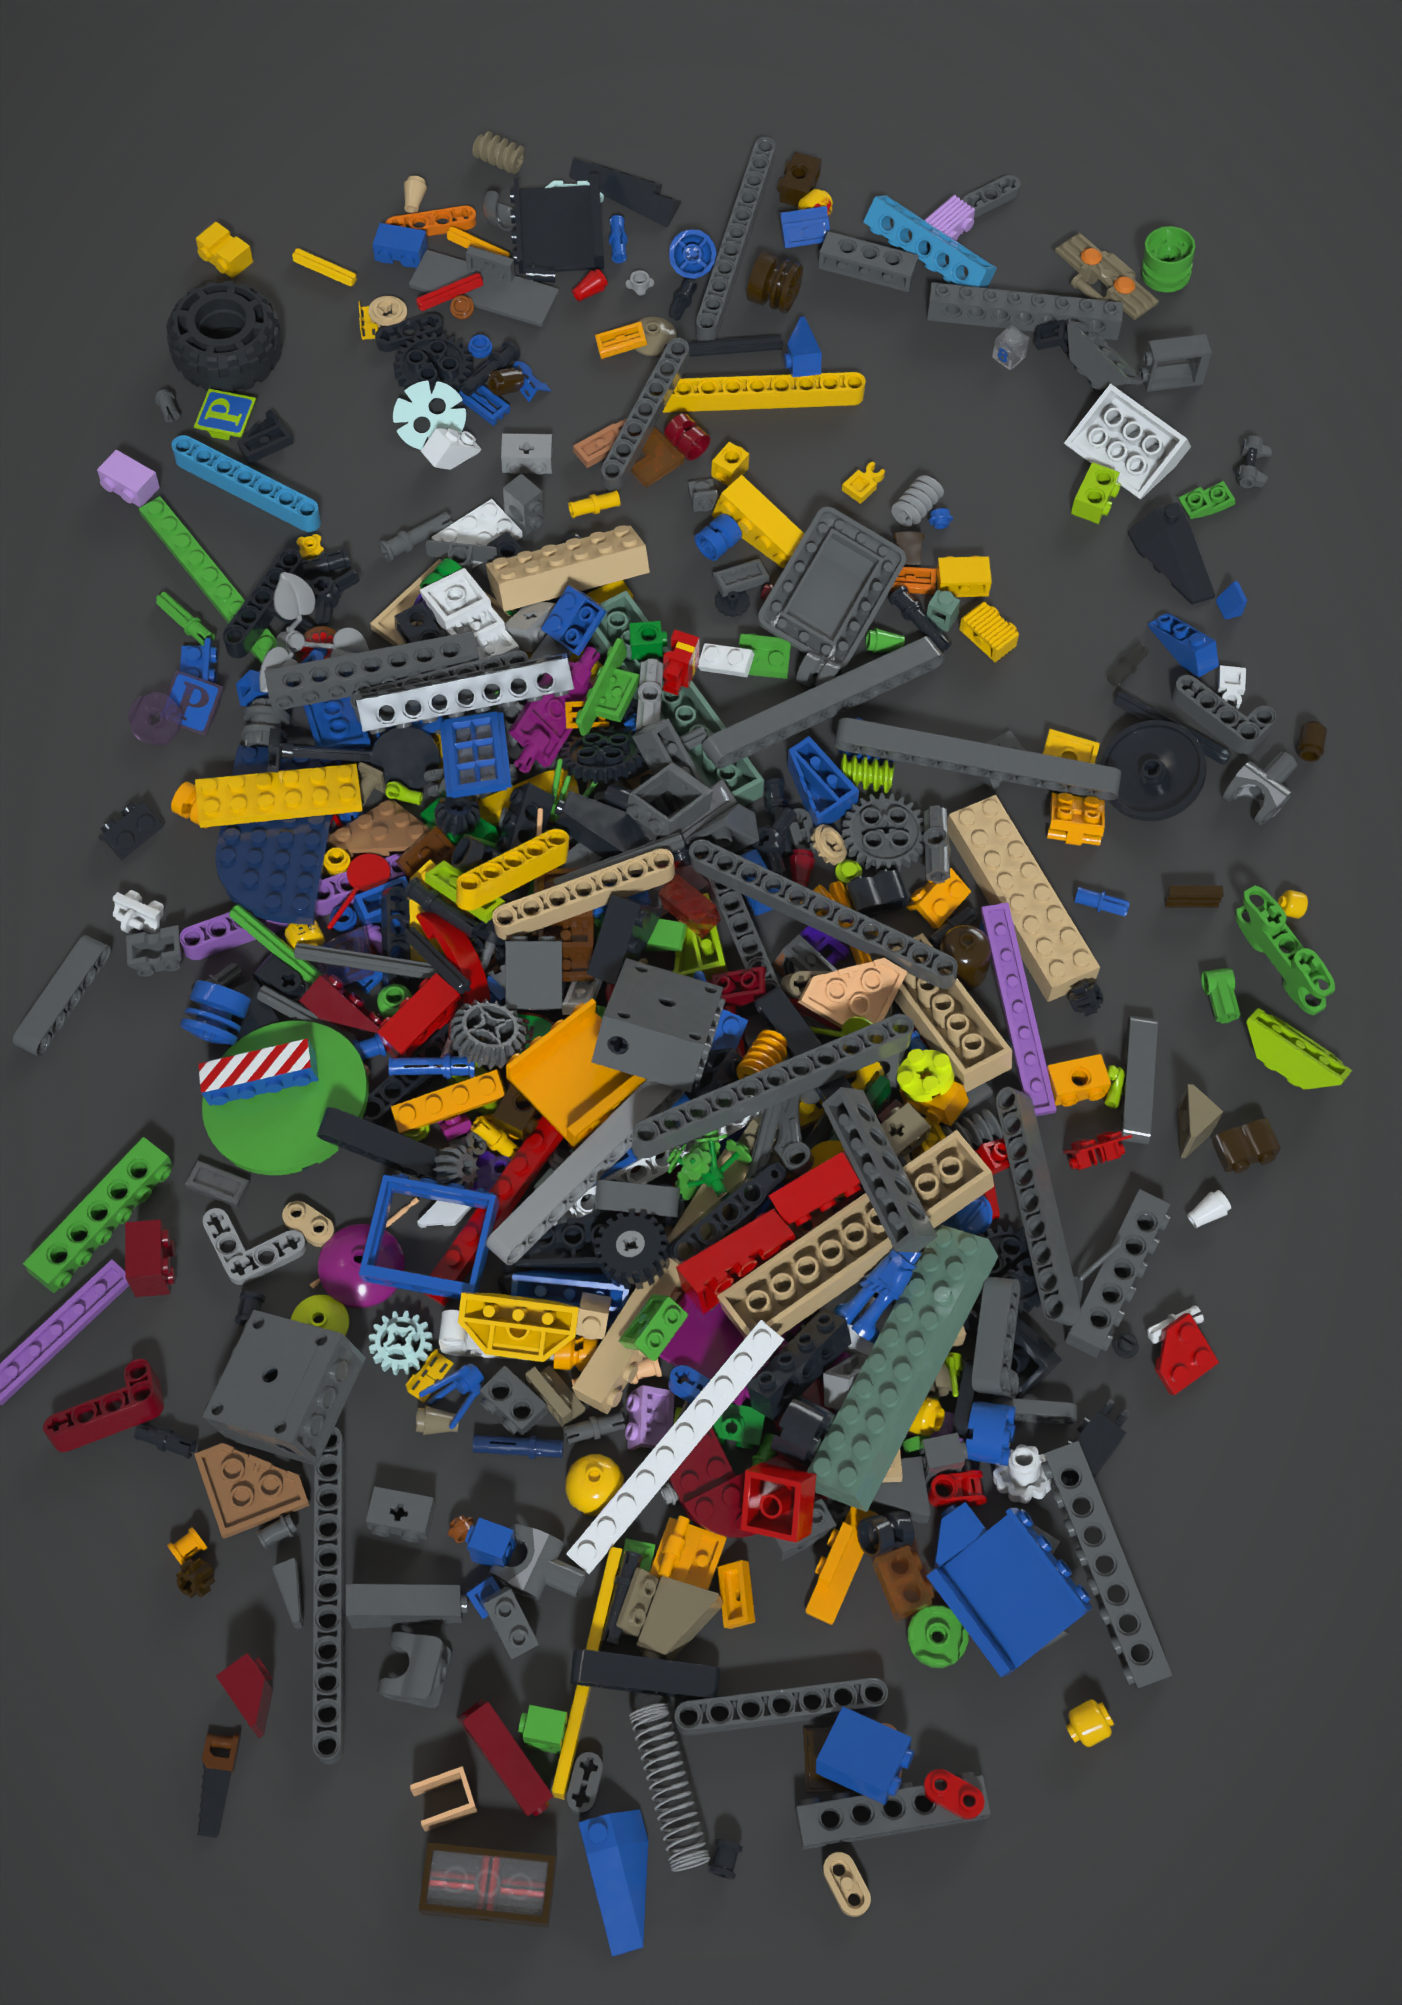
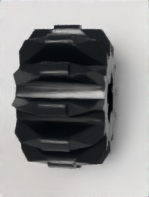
(457, 815)

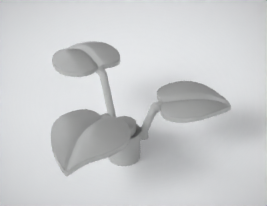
(291, 601)

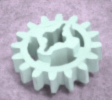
(392, 1350)

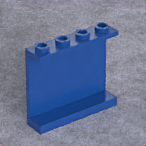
(1011, 1592)

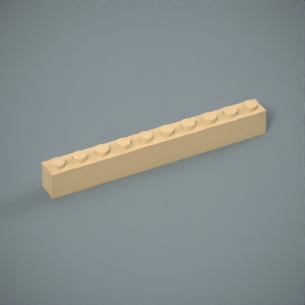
(612, 1363)

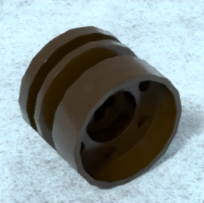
(774, 282)

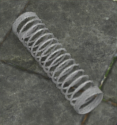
(645, 1715)

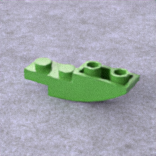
(666, 936)

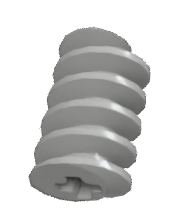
(917, 501)

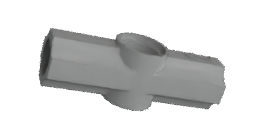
(649, 687)

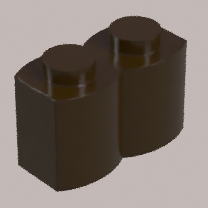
(1246, 1146)

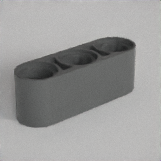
(637, 1198)

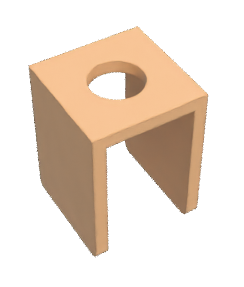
(439, 1781)

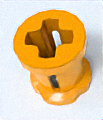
(187, 1546)

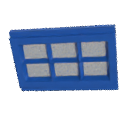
(475, 754)

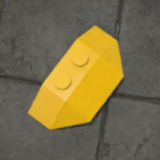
(517, 1324)

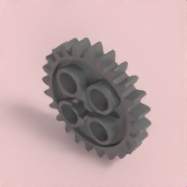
(886, 853)

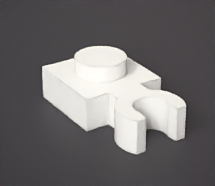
(1232, 683)

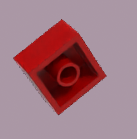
(778, 1502)

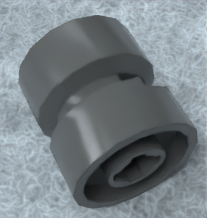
(816, 671)

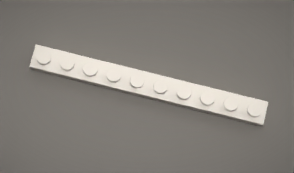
(675, 1447)

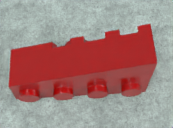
(733, 1258)

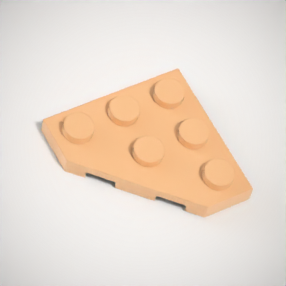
(854, 991)

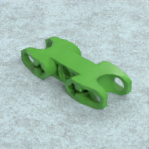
(1300, 966)

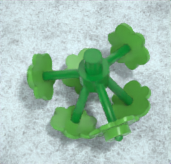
(703, 1163)

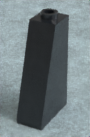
(600, 826)

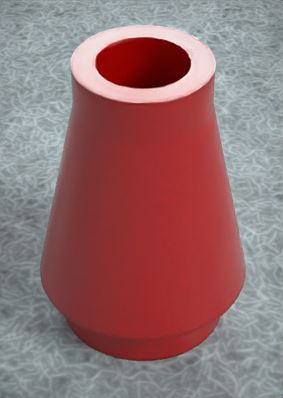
(590, 285)

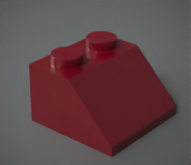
(249, 1689)

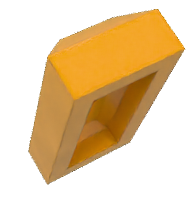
(736, 1594)

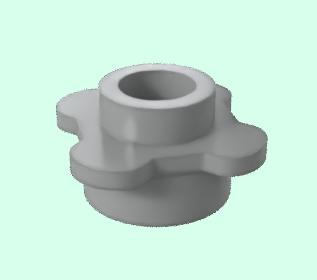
(639, 282)

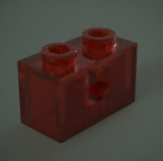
(689, 906)

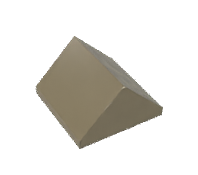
(1195, 1119)

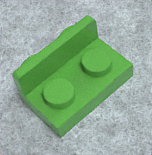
(770, 655)
(654, 1326)

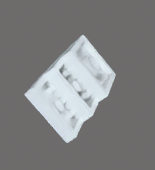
(463, 608)

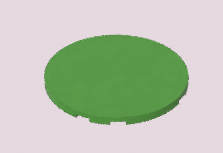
(280, 1128)

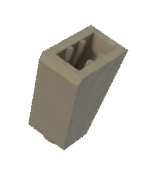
(676, 1618)

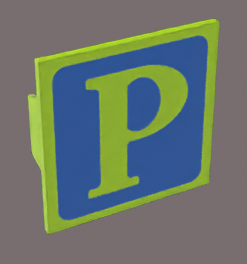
(224, 414)

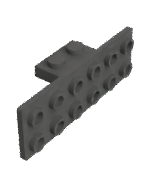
(501, 289)

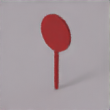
(363, 874)

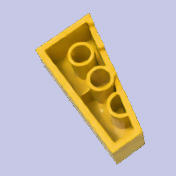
(759, 521)

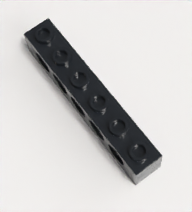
(515, 824)

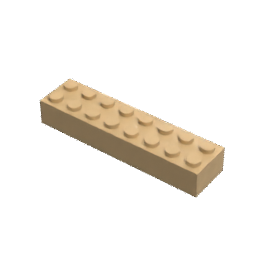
(1011, 875)

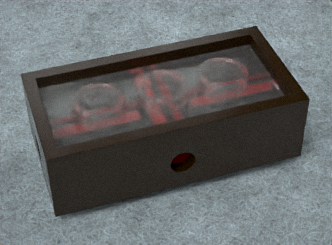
(488, 1885)

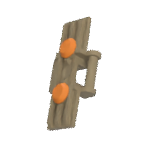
(1110, 270)

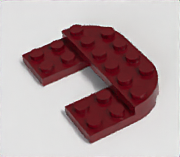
(710, 1488)

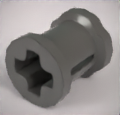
(478, 1146)

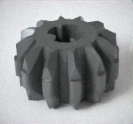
(456, 1166)

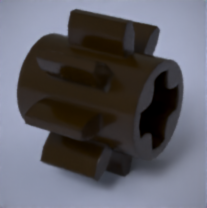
(195, 1578)

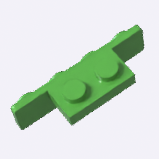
(610, 692)

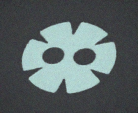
(421, 397)

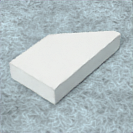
(443, 1214)

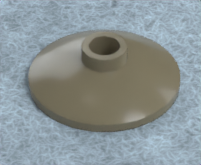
(657, 334)

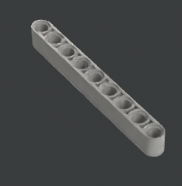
(579, 1172)

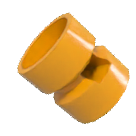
(185, 802)
(575, 1353)

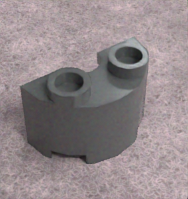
(154, 951)

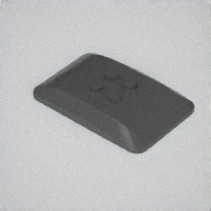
(832, 587)

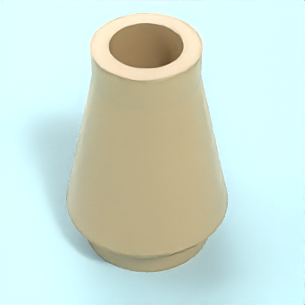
(414, 192)

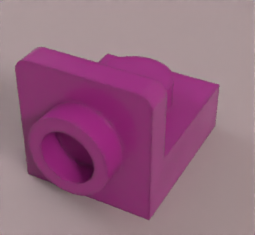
(455, 1126)

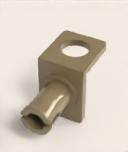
(370, 779)

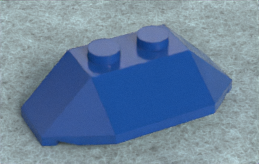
(568, 1288)

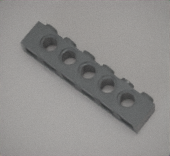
(879, 1170)
(1145, 1210)
(816, 1834)

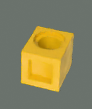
(730, 464)

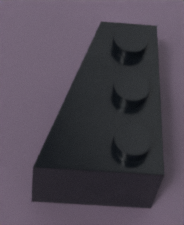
(622, 936)

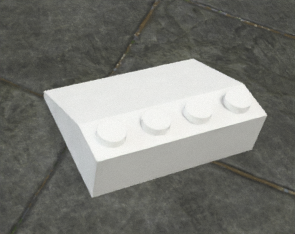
(1128, 440)

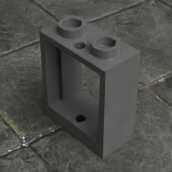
(1179, 375)
(674, 780)

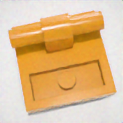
(1076, 819)
(688, 1553)

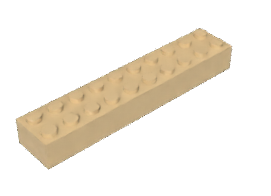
(851, 1243)

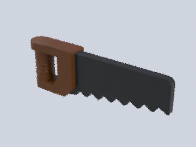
(216, 1782)

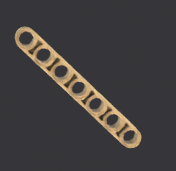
(575, 904)

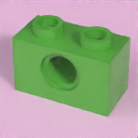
(543, 1729)

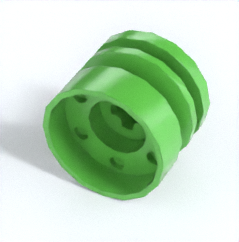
(1168, 259)

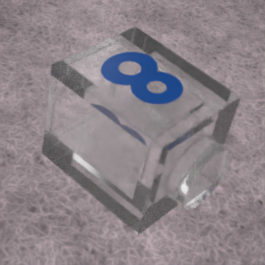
(1010, 347)

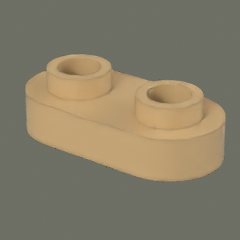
(308, 1222)
(847, 1884)

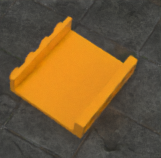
(564, 1082)

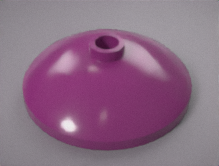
(340, 1272)

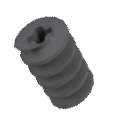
(976, 1128)

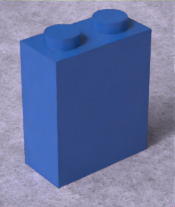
(864, 1756)

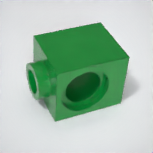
(644, 649)

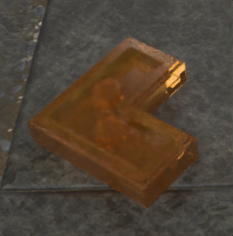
(659, 459)

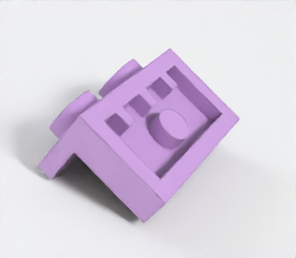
(649, 1416)

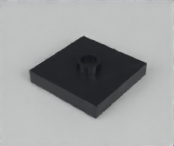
(258, 1013)

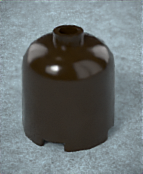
(971, 951)

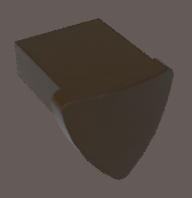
(911, 544)

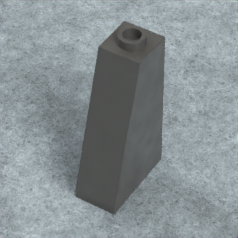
(404, 1605)

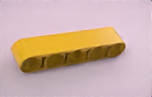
(512, 869)

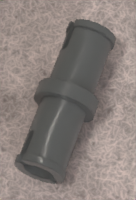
(594, 1427)

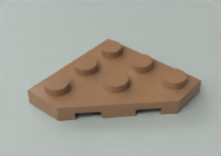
(379, 831)
(247, 1489)

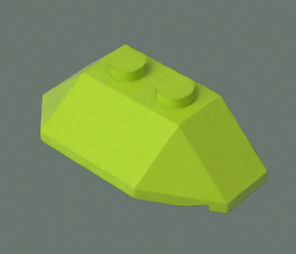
(1294, 1054)

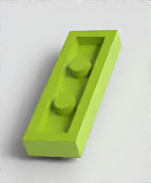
(444, 880)

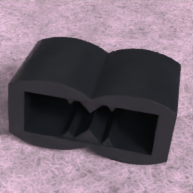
(877, 894)

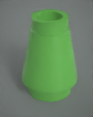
(882, 641)

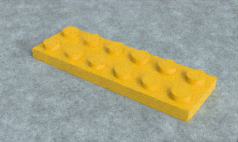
(278, 795)

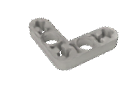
(241, 1257)

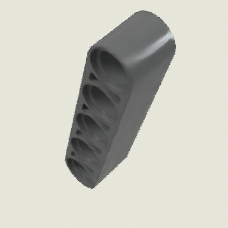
(61, 995)
(1138, 1079)

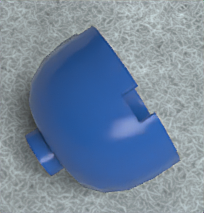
(692, 254)

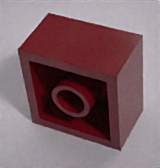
(148, 1258)

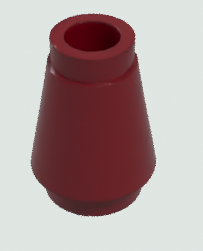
(801, 866)

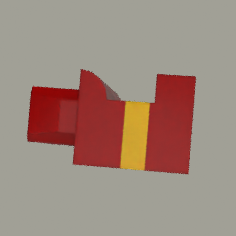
(681, 662)

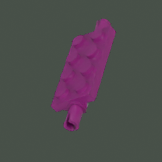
(543, 722)

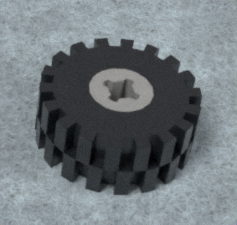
(636, 1263)

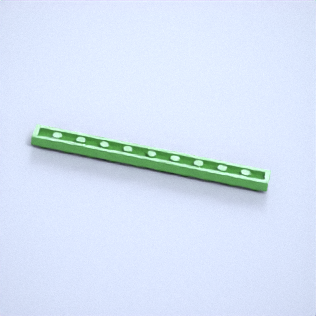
(200, 567)

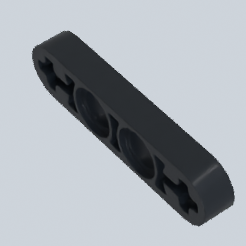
(390, 939)

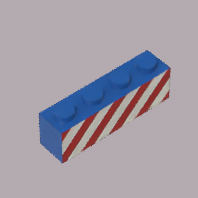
(258, 1072)

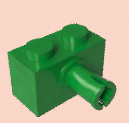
(740, 1425)

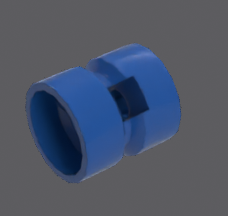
(718, 536)

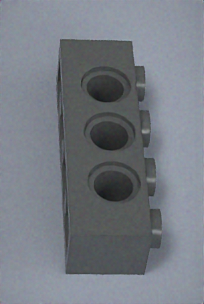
(868, 261)
(659, 748)

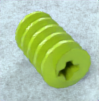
(868, 773)

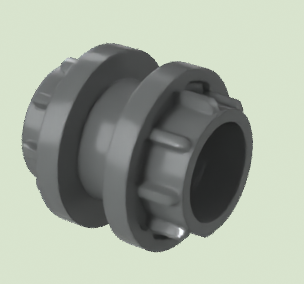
(261, 720)

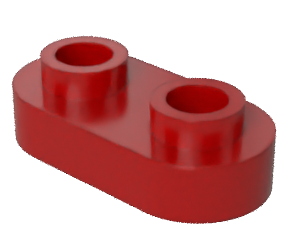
(952, 1796)

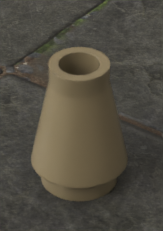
(433, 1421)

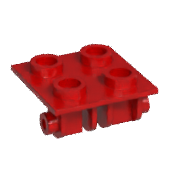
(1105, 1146)

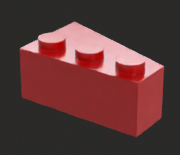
(419, 1017)
(816, 1190)

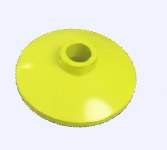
(334, 1313)

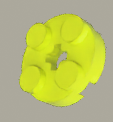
(918, 1063)

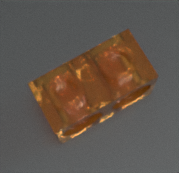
(895, 1584)

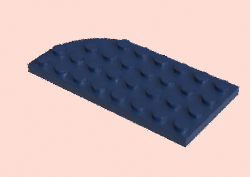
(276, 863)

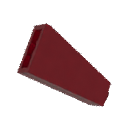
(505, 1757)

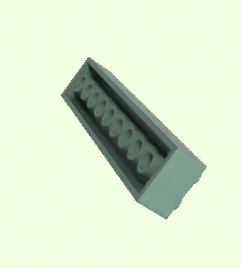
(685, 711)
(902, 1367)

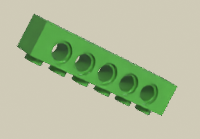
(101, 1199)

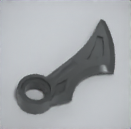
(790, 1138)

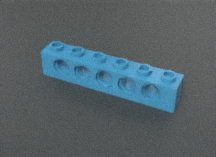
(878, 218)

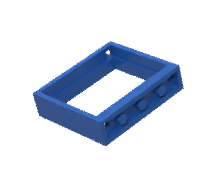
(427, 1189)

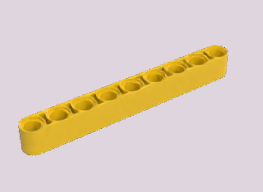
(766, 392)

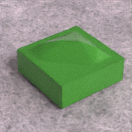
(642, 1548)

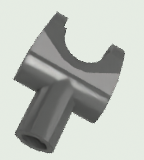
(1264, 785)
(539, 1567)

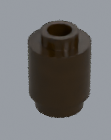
(505, 381)
(1311, 741)

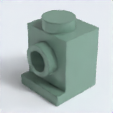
(946, 604)

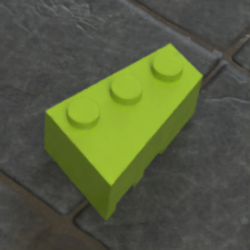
(701, 954)

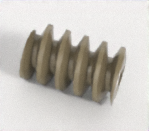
(499, 152)

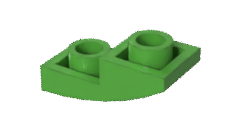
(1207, 502)

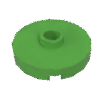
(937, 1620)

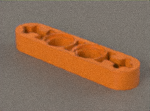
(430, 220)

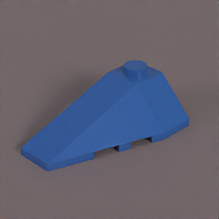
(618, 1866)

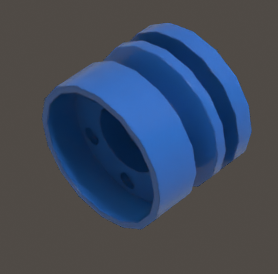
(214, 1016)

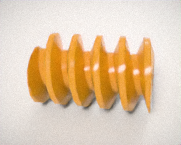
(765, 1052)

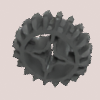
(491, 1026)

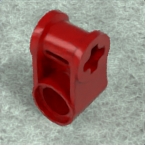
(961, 1488)

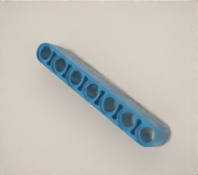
(246, 483)

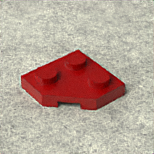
(1183, 1354)

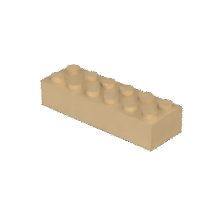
(577, 563)
(955, 1026)

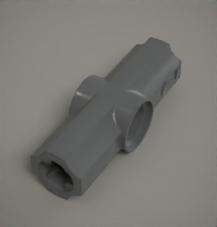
(937, 844)

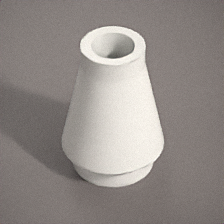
(1209, 1209)

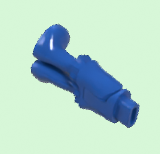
(888, 1280)

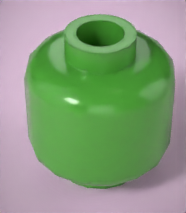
(391, 998)

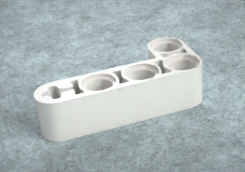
(457, 1342)

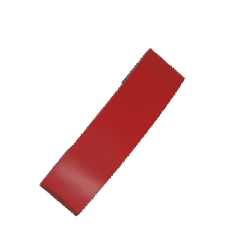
(459, 952)

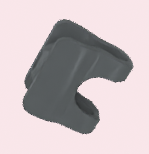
(426, 1673)

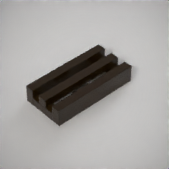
(1193, 896)

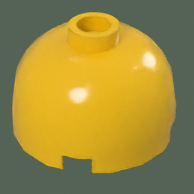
(593, 1483)

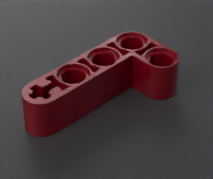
(109, 1413)

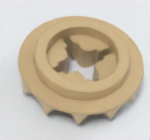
(384, 305)
(824, 836)

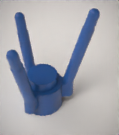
(465, 1380)

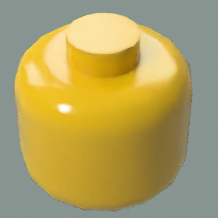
(1293, 903)

